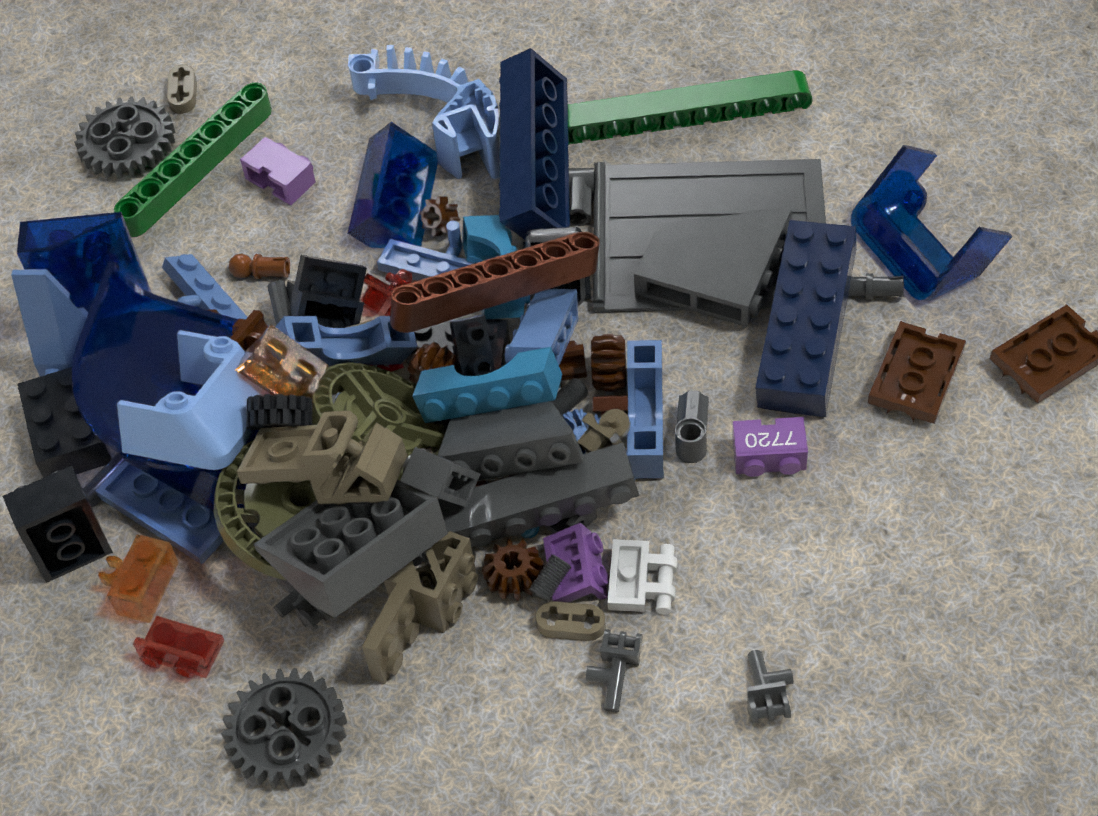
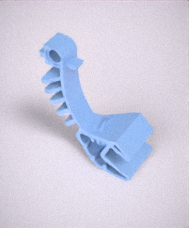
(464, 124)

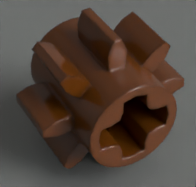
(438, 214)

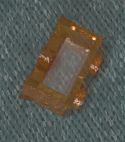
(281, 365)

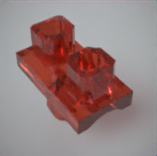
(379, 291)

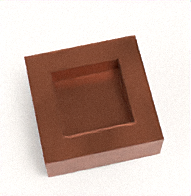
(606, 403)

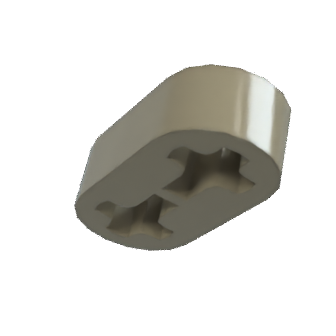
(175, 89)
(570, 621)

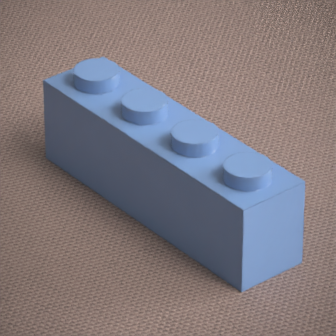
(546, 323)

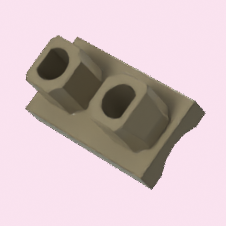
(611, 428)

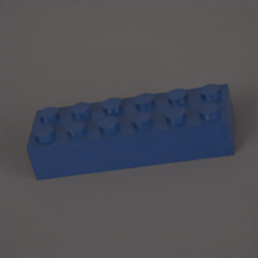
(533, 145)
(806, 318)

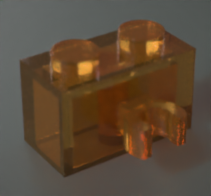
(140, 578)

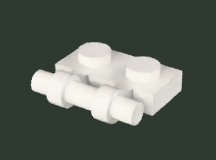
(629, 576)

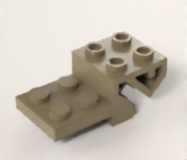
(317, 456)
(410, 604)

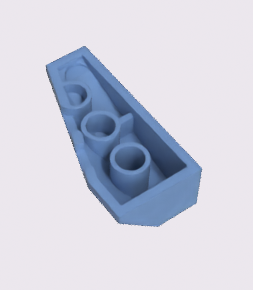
(48, 318)

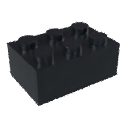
(57, 427)
(57, 524)

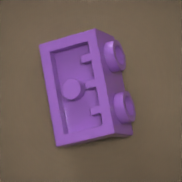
(582, 552)

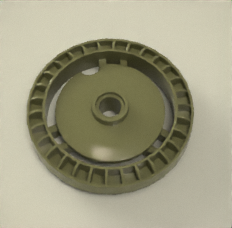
(380, 398)
(263, 504)

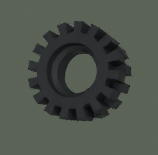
(278, 411)

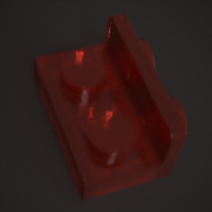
(180, 647)

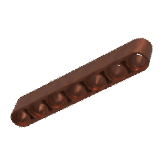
(493, 282)

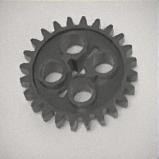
(125, 137)
(307, 702)

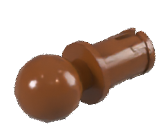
(242, 266)

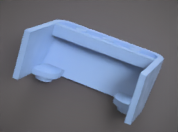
(200, 428)

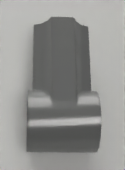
(580, 193)
(691, 426)

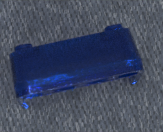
(891, 229)

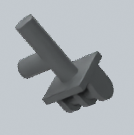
(307, 613)
(619, 658)
(769, 694)

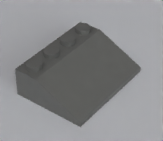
(351, 548)

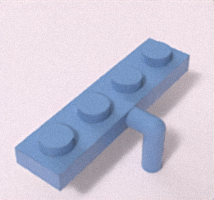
(423, 261)
(199, 286)

